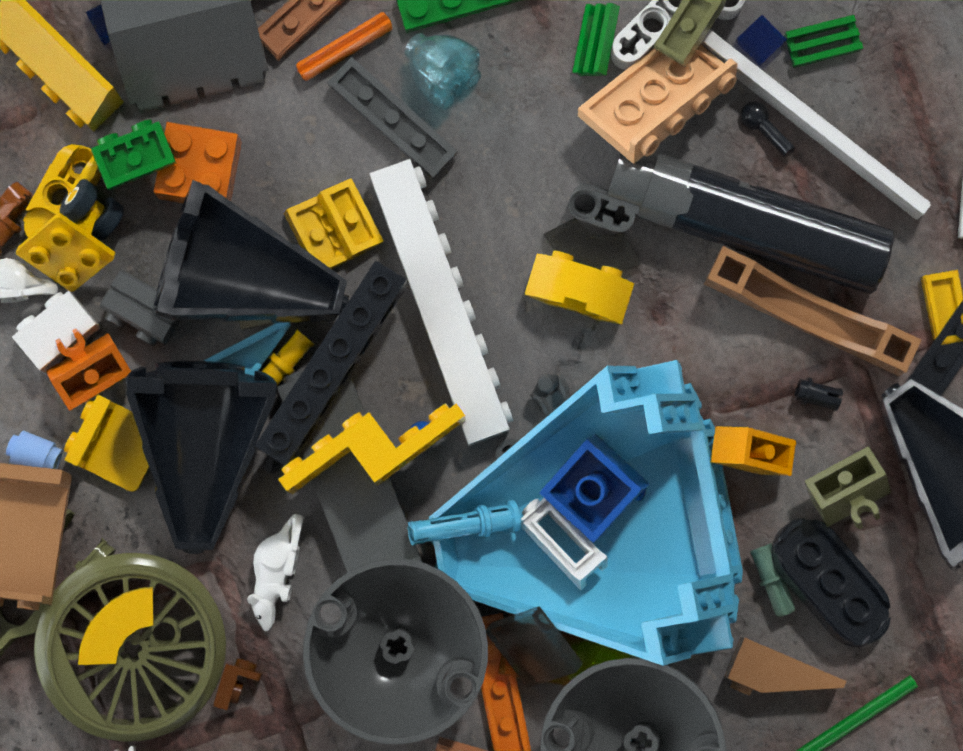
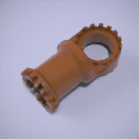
(10, 207)

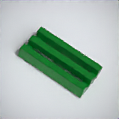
(852, 33)
(596, 39)

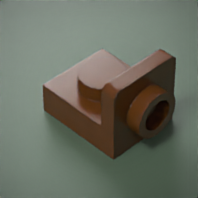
(229, 687)

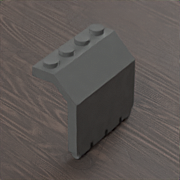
(182, 47)

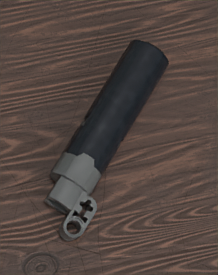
(743, 218)

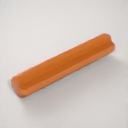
(344, 46)

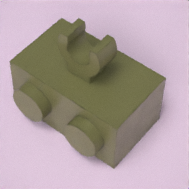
(849, 488)

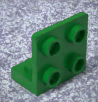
(133, 154)

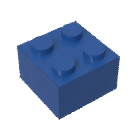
(594, 488)

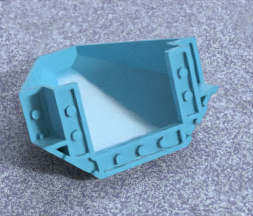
(667, 556)

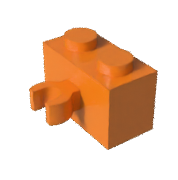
(86, 369)

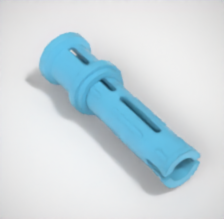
(480, 521)

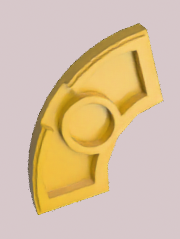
(114, 624)

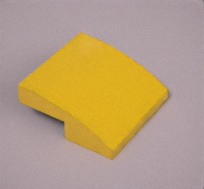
(334, 225)

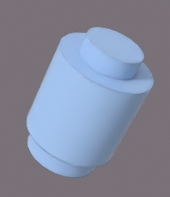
(33, 451)

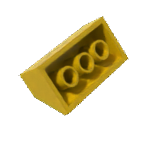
(57, 64)

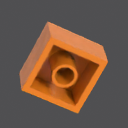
(200, 156)

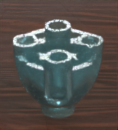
(443, 67)

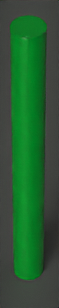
(861, 715)

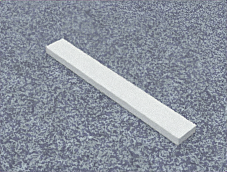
(819, 128)

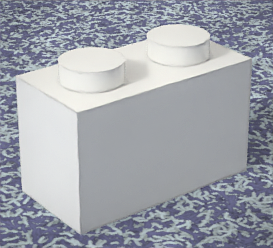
(39, 334)

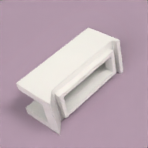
(574, 571)

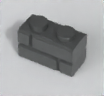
(132, 303)

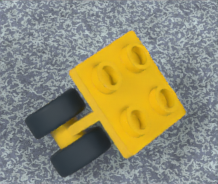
(74, 251)

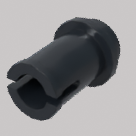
(818, 394)

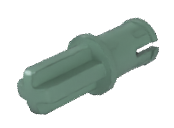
(773, 582)

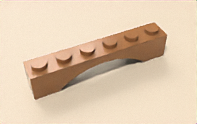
(849, 331)

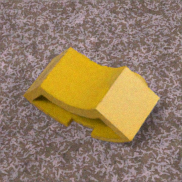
(579, 287)

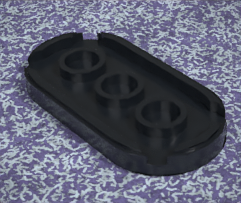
(831, 582)

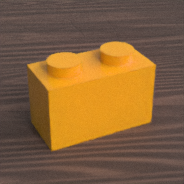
(753, 451)

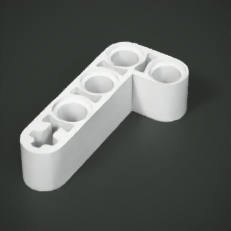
(662, 12)

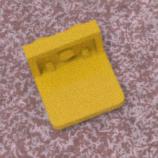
(108, 444)

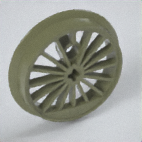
(64, 686)

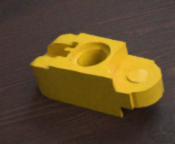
(59, 176)

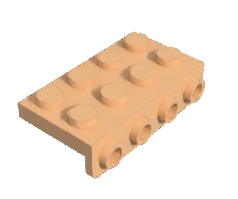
(656, 100)

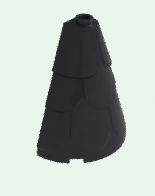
(240, 269)
(198, 440)
(930, 445)

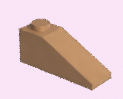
(770, 671)

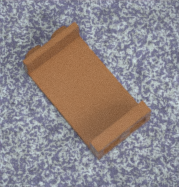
(31, 532)

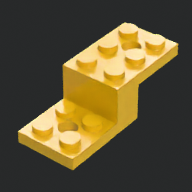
(370, 447)

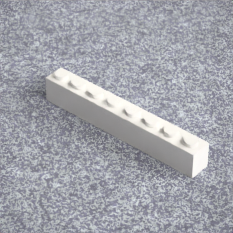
(439, 301)

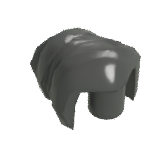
(550, 392)

